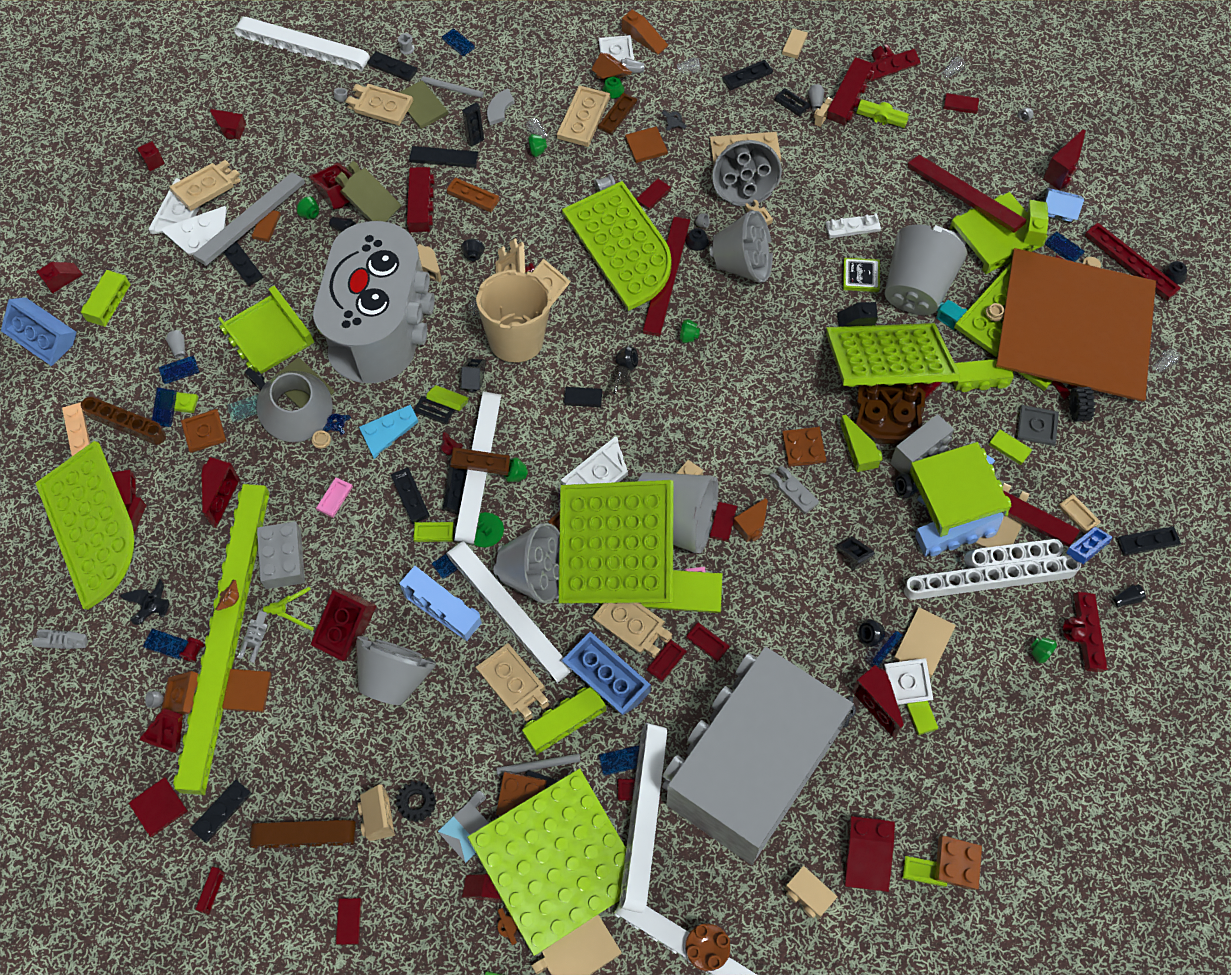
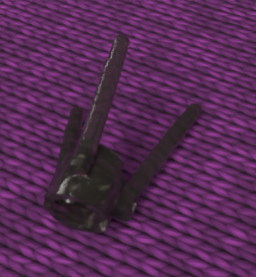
(619, 377)

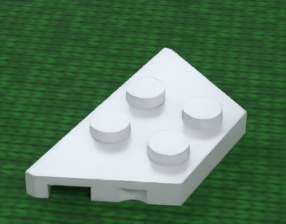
(171, 212)
(196, 231)
(601, 467)

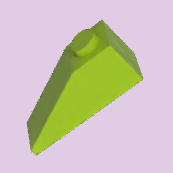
(1036, 223)
(861, 447)

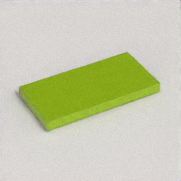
(693, 592)

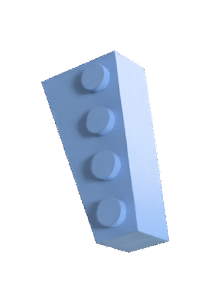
(933, 544)
(440, 603)

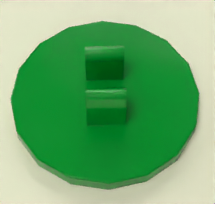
(489, 530)

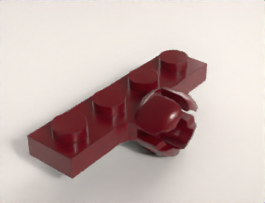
(888, 63)
(1087, 631)

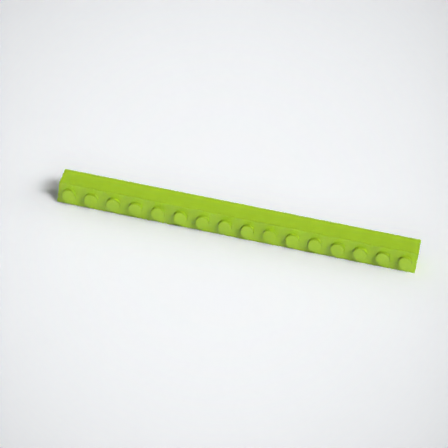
(221, 644)

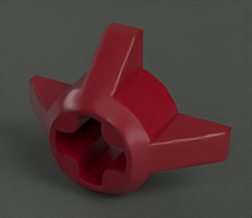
(448, 444)

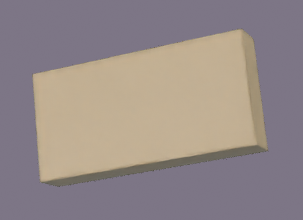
(794, 43)
(1079, 514)

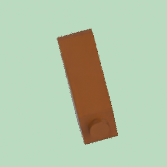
(643, 32)

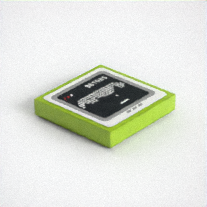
(861, 274)

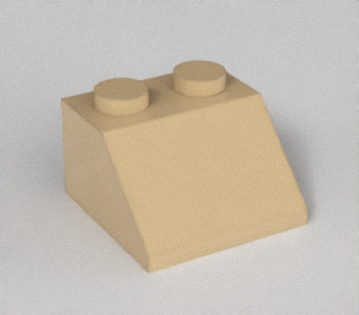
(376, 814)

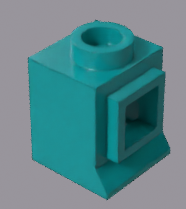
(950, 313)

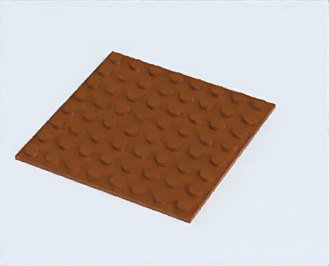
(1077, 324)

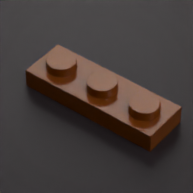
(473, 194)

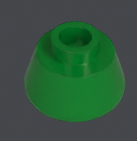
(613, 86)
(537, 144)
(307, 208)
(689, 331)
(517, 470)
(1043, 649)

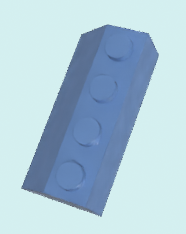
(37, 330)
(607, 674)

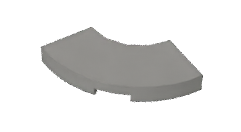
(498, 107)

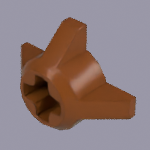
(228, 596)
(510, 927)

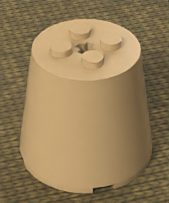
(514, 314)

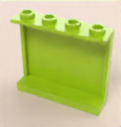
(988, 238)
(267, 332)
(959, 487)

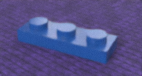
(1089, 545)

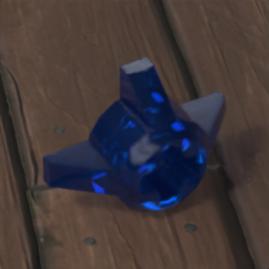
(337, 426)

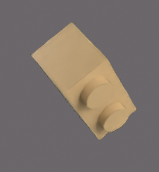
(810, 893)

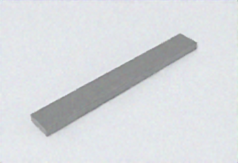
(248, 219)

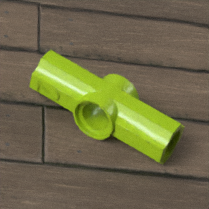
(883, 113)

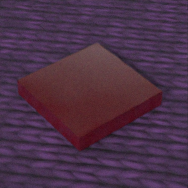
(158, 807)

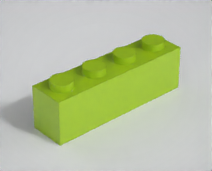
(564, 719)

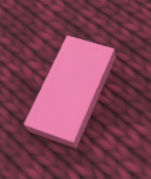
(334, 497)

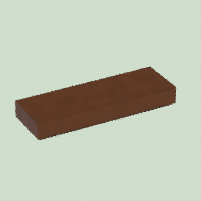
(617, 113)
(480, 461)

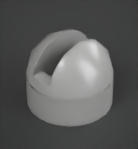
(340, 94)
(1027, 113)
(701, 219)
(153, 699)

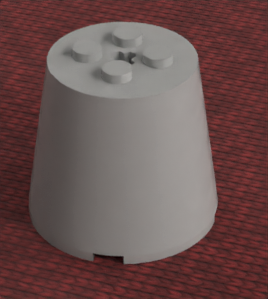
(923, 268)
(692, 507)

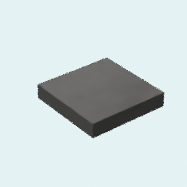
(1037, 425)

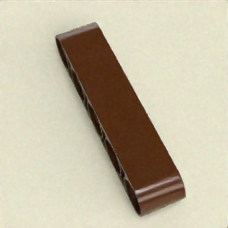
(99, 410)
(302, 833)

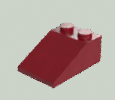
(1064, 163)
(328, 187)
(218, 486)
(341, 623)
(878, 697)
(869, 853)

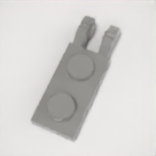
(795, 491)

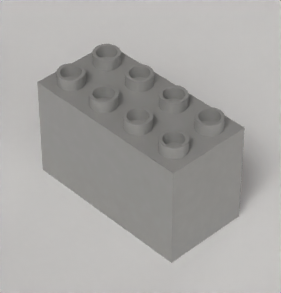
(755, 752)

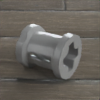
(406, 46)
(604, 183)

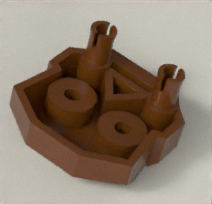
(890, 424)

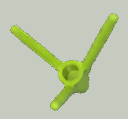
(280, 608)

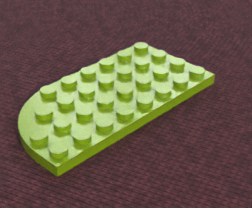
(622, 243)
(89, 523)

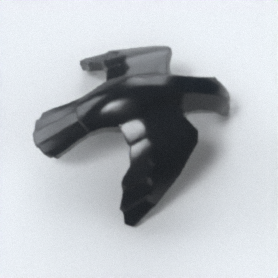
(149, 602)

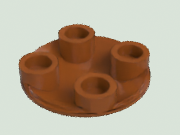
(708, 947)

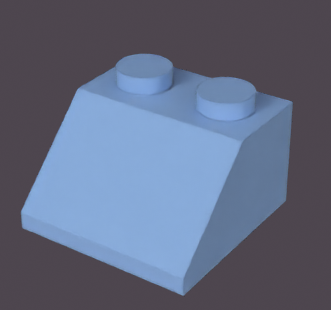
(1063, 204)

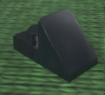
(855, 551)

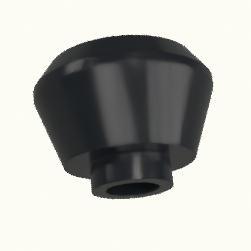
(697, 239)
(472, 249)
(1176, 272)
(627, 357)
(905, 485)
(871, 632)

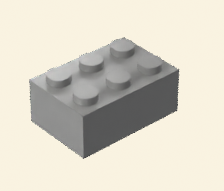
(923, 443)
(280, 555)

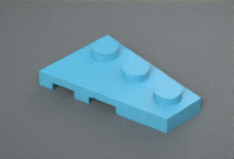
(385, 430)

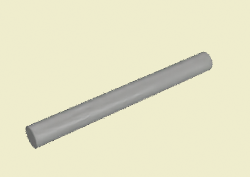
(453, 87)
(539, 764)

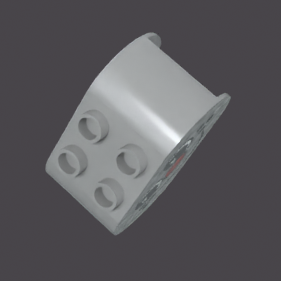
(373, 302)

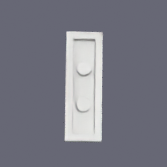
(853, 226)

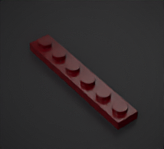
(1131, 260)

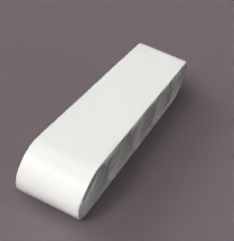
(1022, 551)

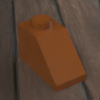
(608, 66)
(751, 522)

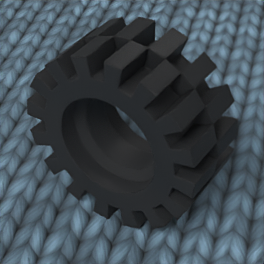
(1081, 404)
(410, 790)

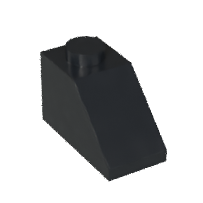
(858, 315)
(473, 374)

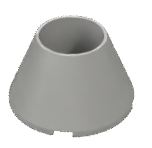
(300, 423)
(389, 670)

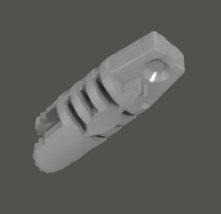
(254, 636)
(59, 639)

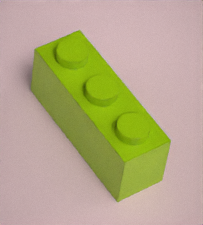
(105, 298)
(982, 375)

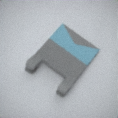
(464, 824)

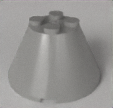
(746, 172)
(744, 248)
(532, 563)

